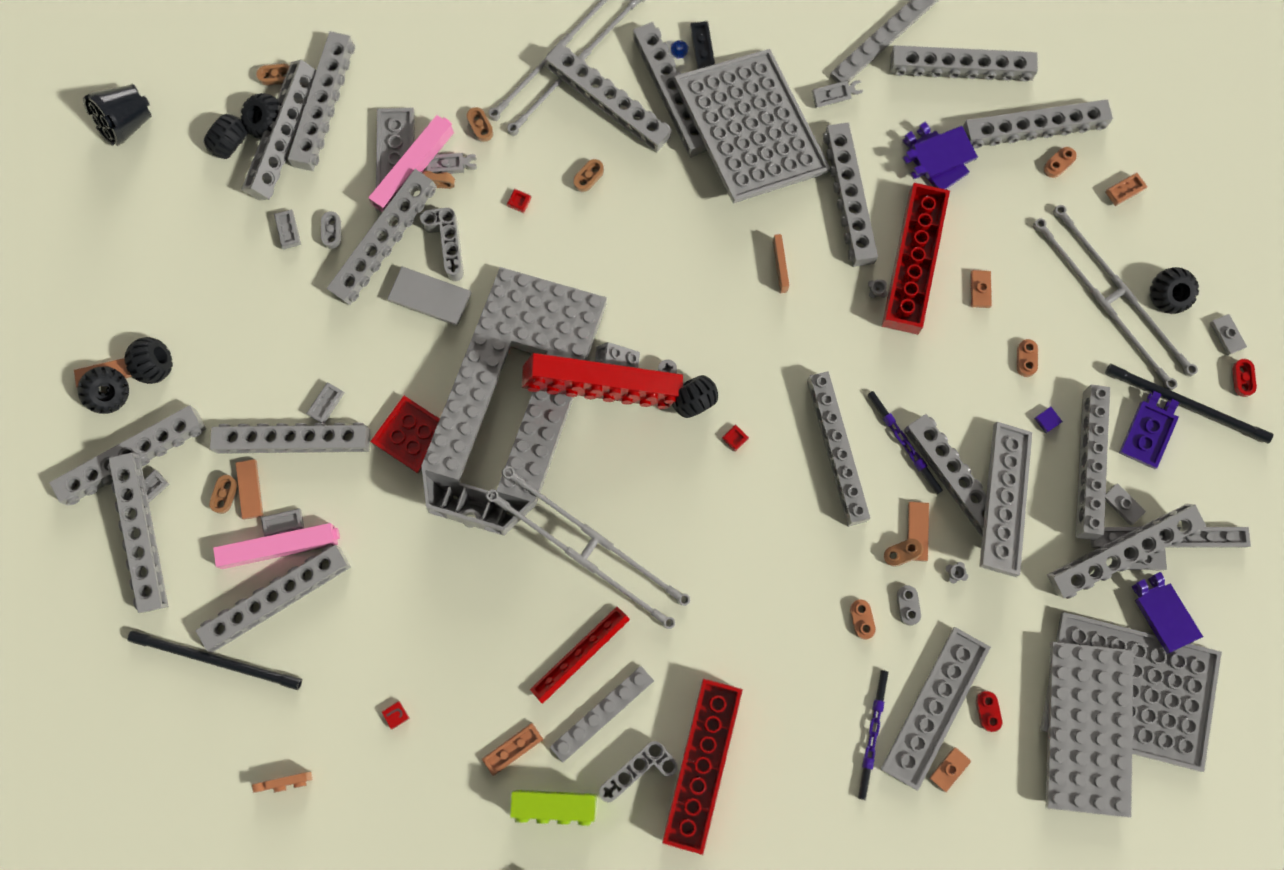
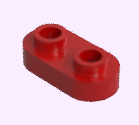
(1245, 378)
(990, 711)

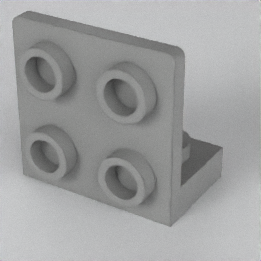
(617, 355)

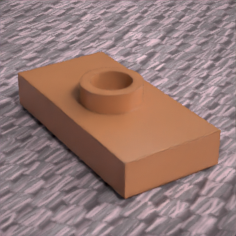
(1126, 189)
(981, 289)
(950, 769)

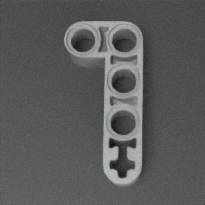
(448, 244)
(635, 774)

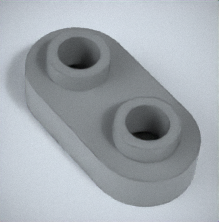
(331, 231)
(906, 605)

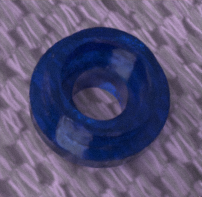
(679, 53)

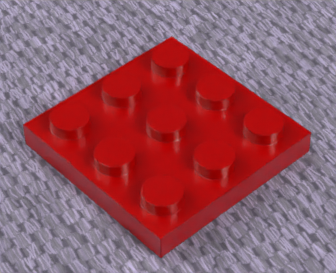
(407, 433)

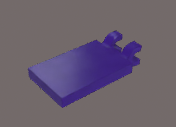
(941, 153)
(945, 179)
(1150, 431)
(1166, 613)

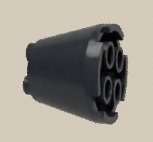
(117, 112)

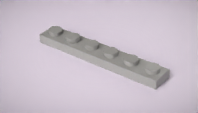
(601, 714)

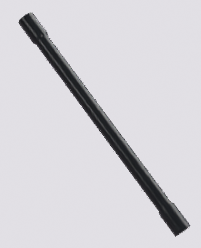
(1253, 431)
(282, 679)

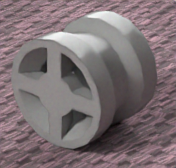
(665, 364)

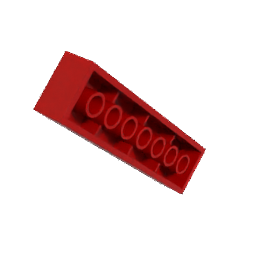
(915, 259)
(600, 381)
(702, 766)

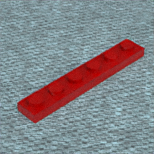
(579, 654)

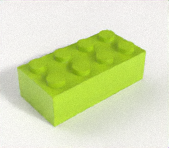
(553, 806)

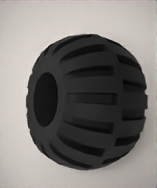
(259, 113)
(225, 136)
(1174, 290)
(148, 360)
(696, 396)
(103, 403)

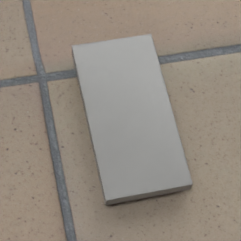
(429, 296)

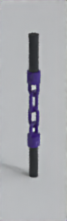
(920, 463)
(868, 763)

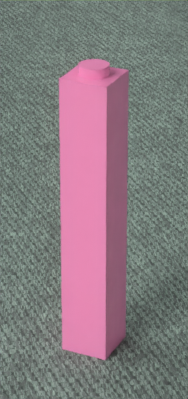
(416, 157)
(276, 546)

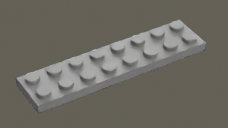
(1006, 500)
(935, 708)

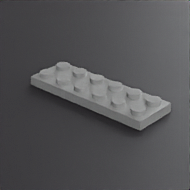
(394, 138)

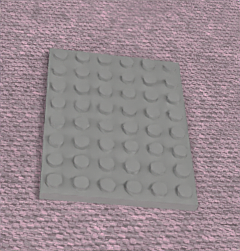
(751, 125)
(1170, 690)

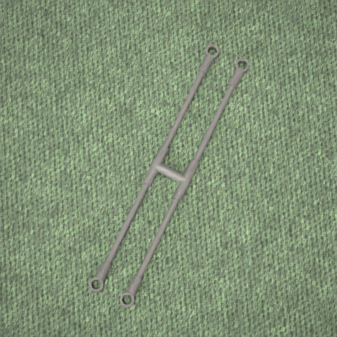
(566, 39)
(1122, 290)
(595, 539)

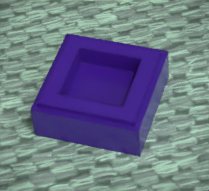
(1048, 419)

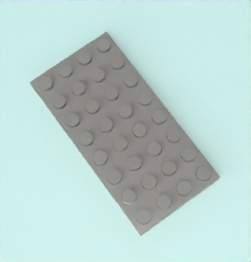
(1090, 729)

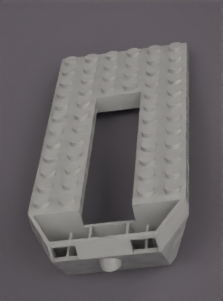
(532, 318)

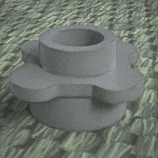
(881, 284)
(960, 567)

